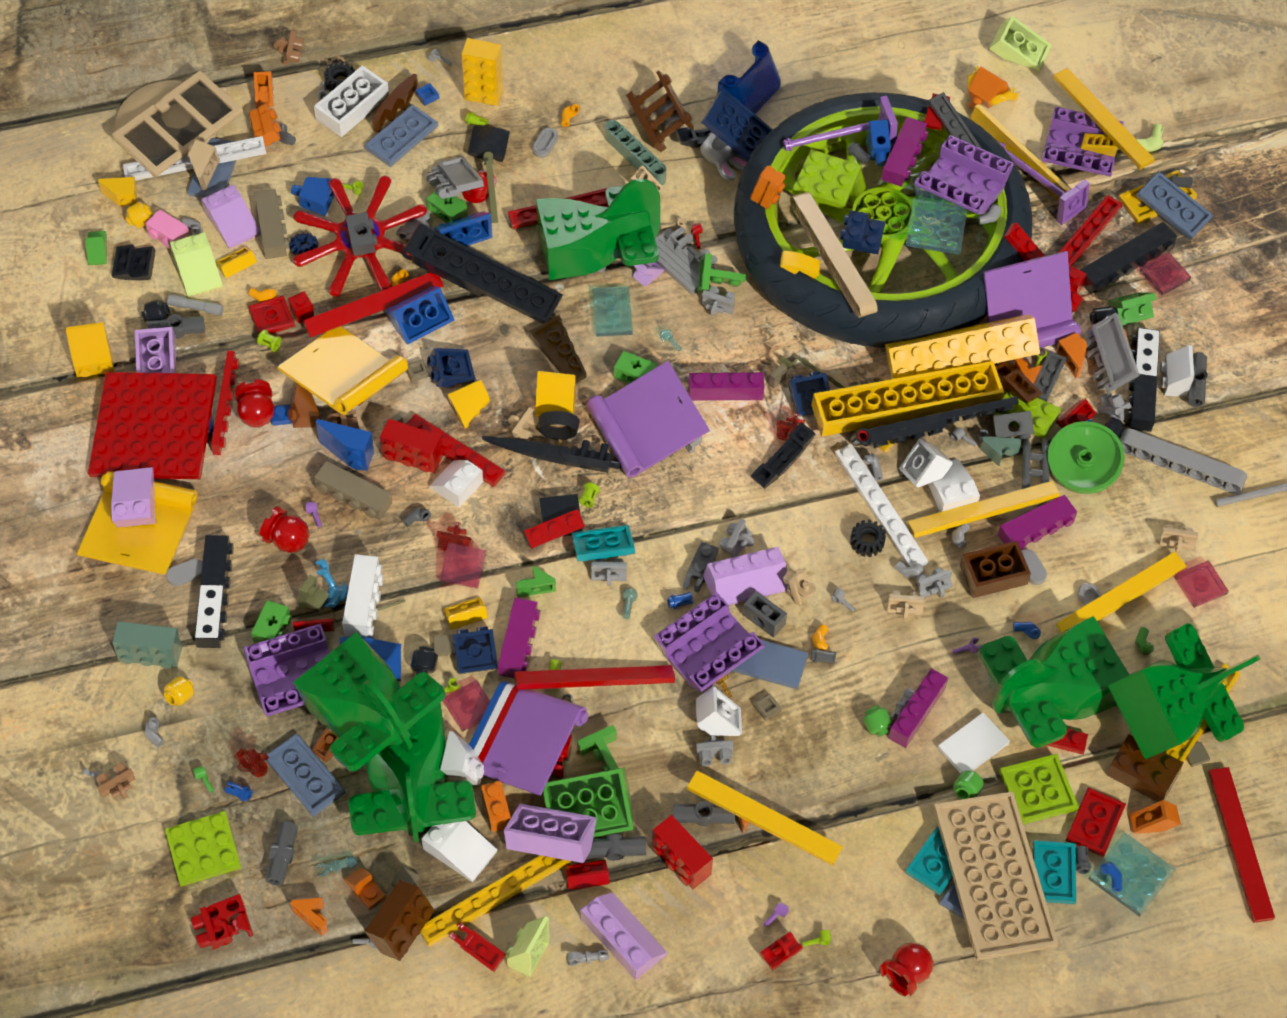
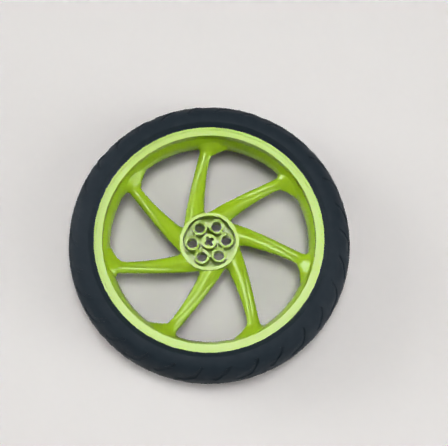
(820, 301)

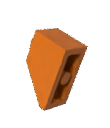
(1074, 350)
(1155, 818)

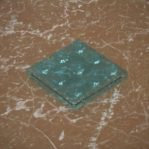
(936, 226)
(1141, 872)

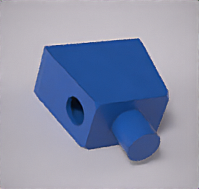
(878, 141)
(314, 194)

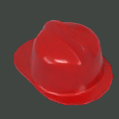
(479, 194)

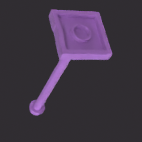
(885, 113)
(1069, 202)

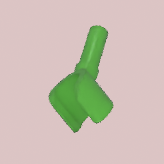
(201, 773)

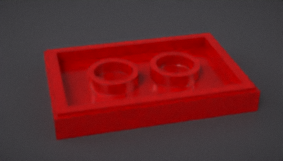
(1095, 822)

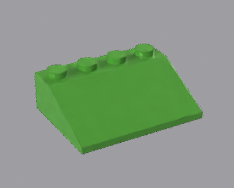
(595, 795)

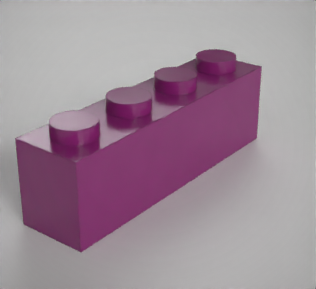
(904, 152)
(726, 386)
(1039, 522)
(518, 637)
(918, 708)

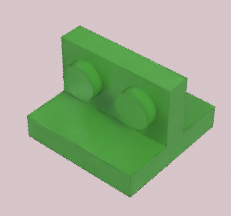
(1134, 306)

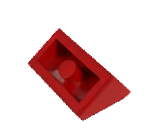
(1078, 412)
(326, 623)
(587, 874)

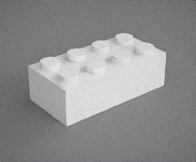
(351, 101)
(363, 596)

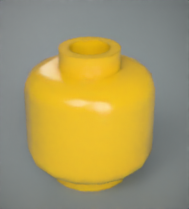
(138, 215)
(178, 691)

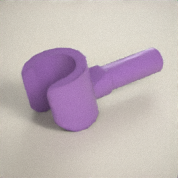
(311, 507)
(971, 647)
(780, 909)

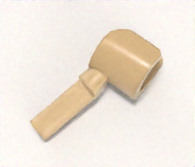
(680, 223)

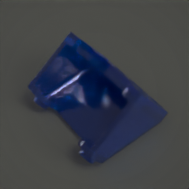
(757, 83)

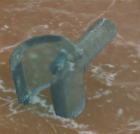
(667, 335)

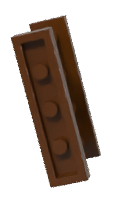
(644, 113)

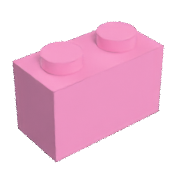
(166, 228)

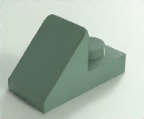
(996, 446)

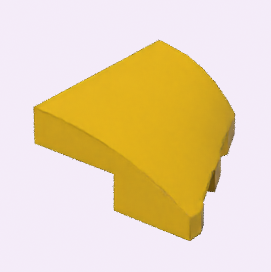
(469, 401)

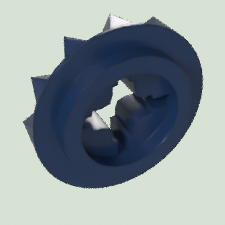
(296, 247)

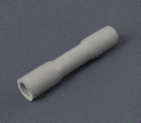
(207, 307)

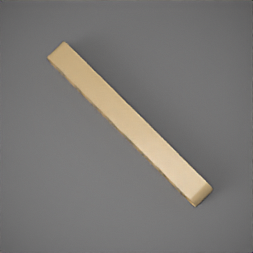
(833, 254)

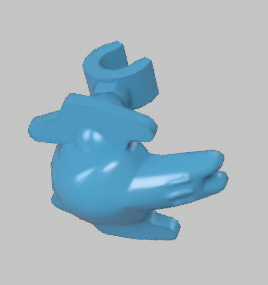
(336, 593)

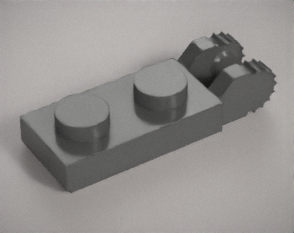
(704, 555)

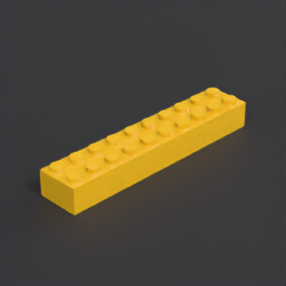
(905, 398)

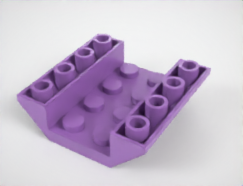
(1066, 139)
(966, 175)
(707, 643)
(282, 661)

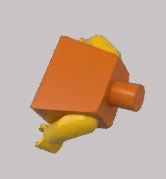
(988, 89)

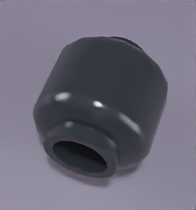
(155, 310)
(424, 660)

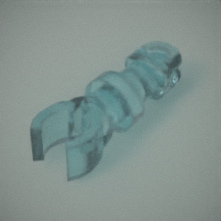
(337, 865)

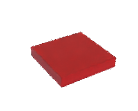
(272, 315)

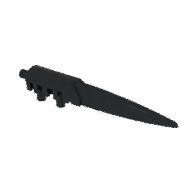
(562, 455)

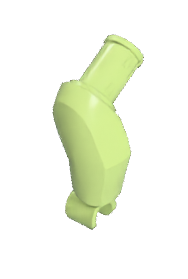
(1155, 141)

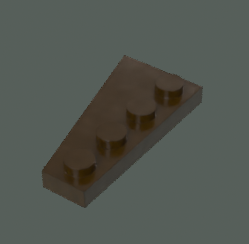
(555, 344)

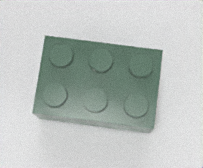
(147, 644)

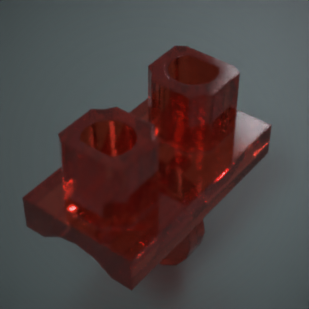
(784, 428)
(445, 538)
(252, 762)

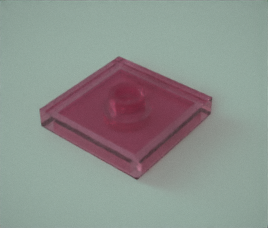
(1165, 273)
(463, 565)
(1201, 583)
(467, 705)

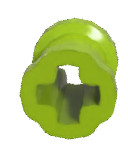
(269, 340)
(589, 494)

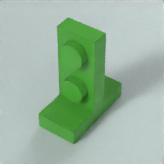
(716, 276)
(597, 743)

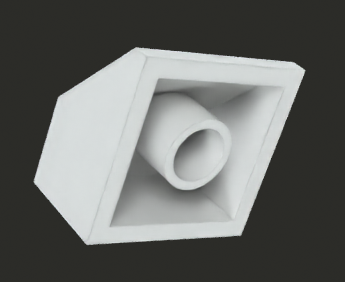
(1177, 372)
(925, 464)
(458, 481)
(718, 714)
(461, 761)

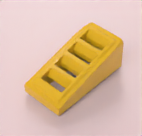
(1102, 149)

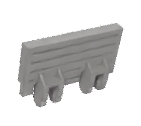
(453, 177)
(680, 263)
(1112, 353)

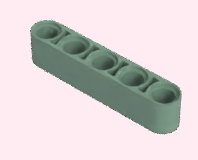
(634, 150)

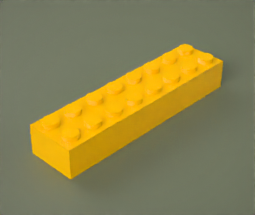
(966, 346)

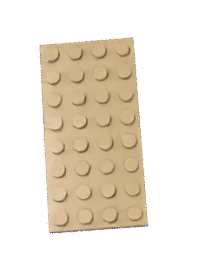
(995, 876)

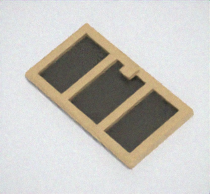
(173, 123)

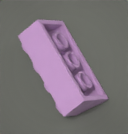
(743, 575)
(550, 833)
(622, 934)

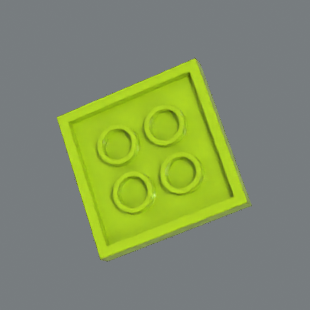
(827, 178)
(1039, 788)
(203, 848)

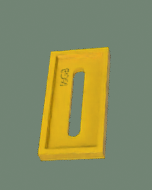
(1142, 214)

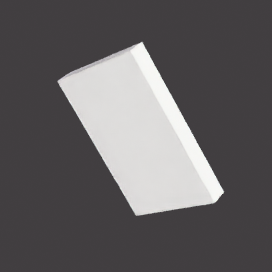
(973, 744)

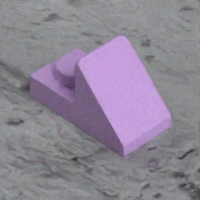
(647, 272)

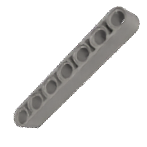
(1183, 461)

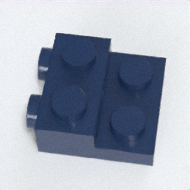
(862, 233)
(450, 367)
(803, 389)
(475, 650)

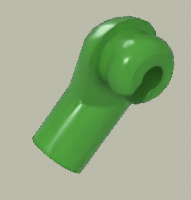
(1141, 642)

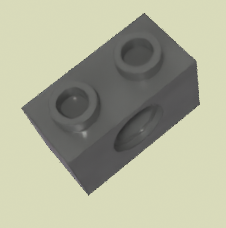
(361, 243)
(1024, 420)
(764, 614)

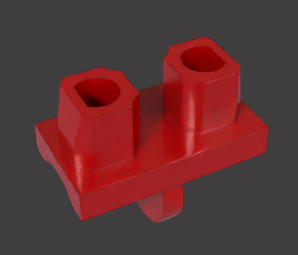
(781, 950)

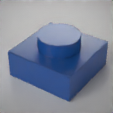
(427, 94)
(281, 415)

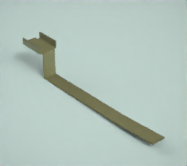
(488, 161)
(788, 364)
(324, 610)

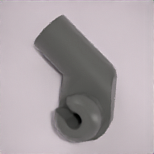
(286, 137)
(416, 514)

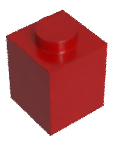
(1077, 278)
(301, 307)

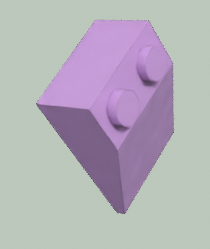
(230, 216)
(155, 350)
(133, 498)

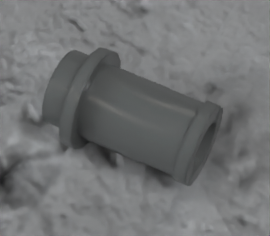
(858, 152)
(1185, 182)
(823, 656)
(1082, 859)

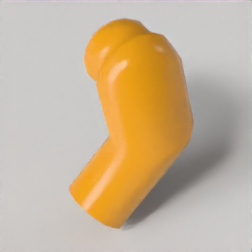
(568, 113)
(399, 277)
(262, 295)
(818, 637)

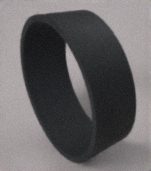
(558, 418)

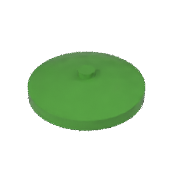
(1086, 457)

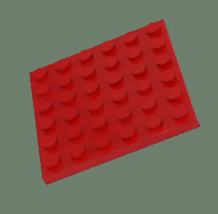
(153, 423)

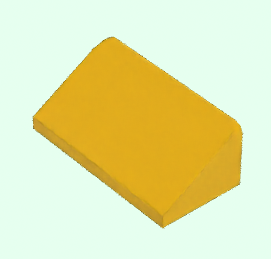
(236, 261)
(465, 613)

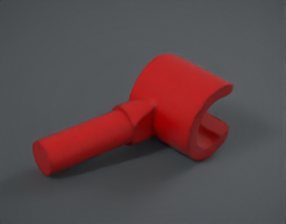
(695, 231)

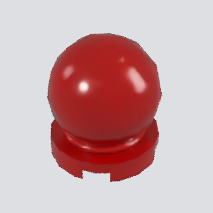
(254, 403)
(286, 531)
(909, 966)

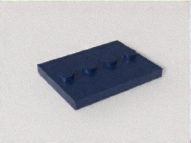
(735, 124)

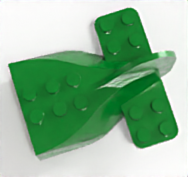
(589, 237)
(1059, 681)
(1169, 700)
(363, 702)
(411, 787)

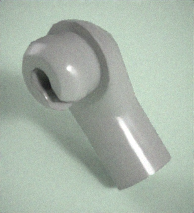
(992, 215)
(194, 225)
(873, 460)
(958, 535)
(909, 572)
(151, 732)

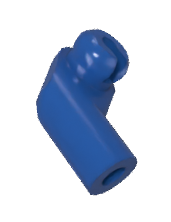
(1028, 628)
(1111, 869)

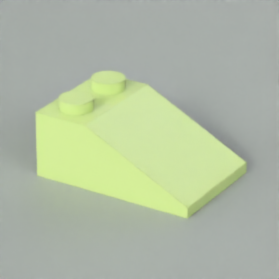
(1020, 44)
(196, 264)
(529, 946)

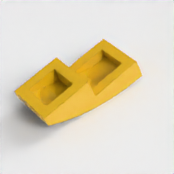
(798, 262)

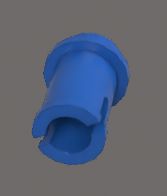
(679, 600)
(239, 791)

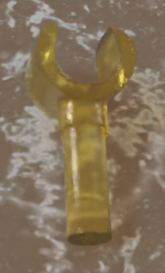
(721, 681)

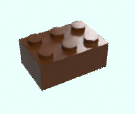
(995, 569)
(1147, 776)
(399, 920)

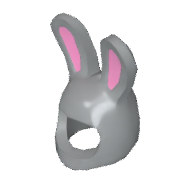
(720, 155)

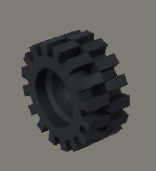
(335, 71)
(868, 528)

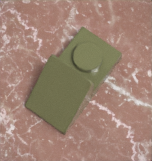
(310, 595)

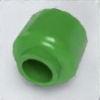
(877, 721)
(968, 784)

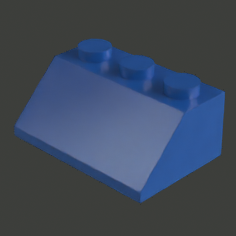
(468, 229)
(420, 314)

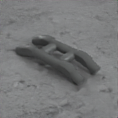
(1027, 456)

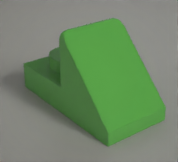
(96, 247)
(540, 584)

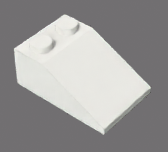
(955, 488)
(459, 848)

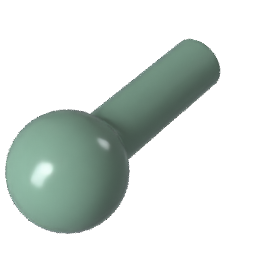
(629, 596)

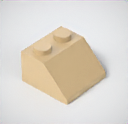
(204, 161)

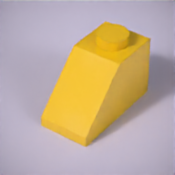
(120, 190)

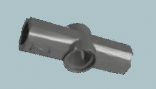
(184, 325)
(1197, 391)
(690, 814)
(616, 847)
(281, 853)

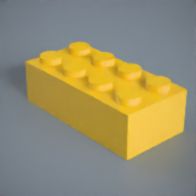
(482, 72)

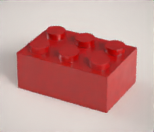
(411, 446)
(681, 852)

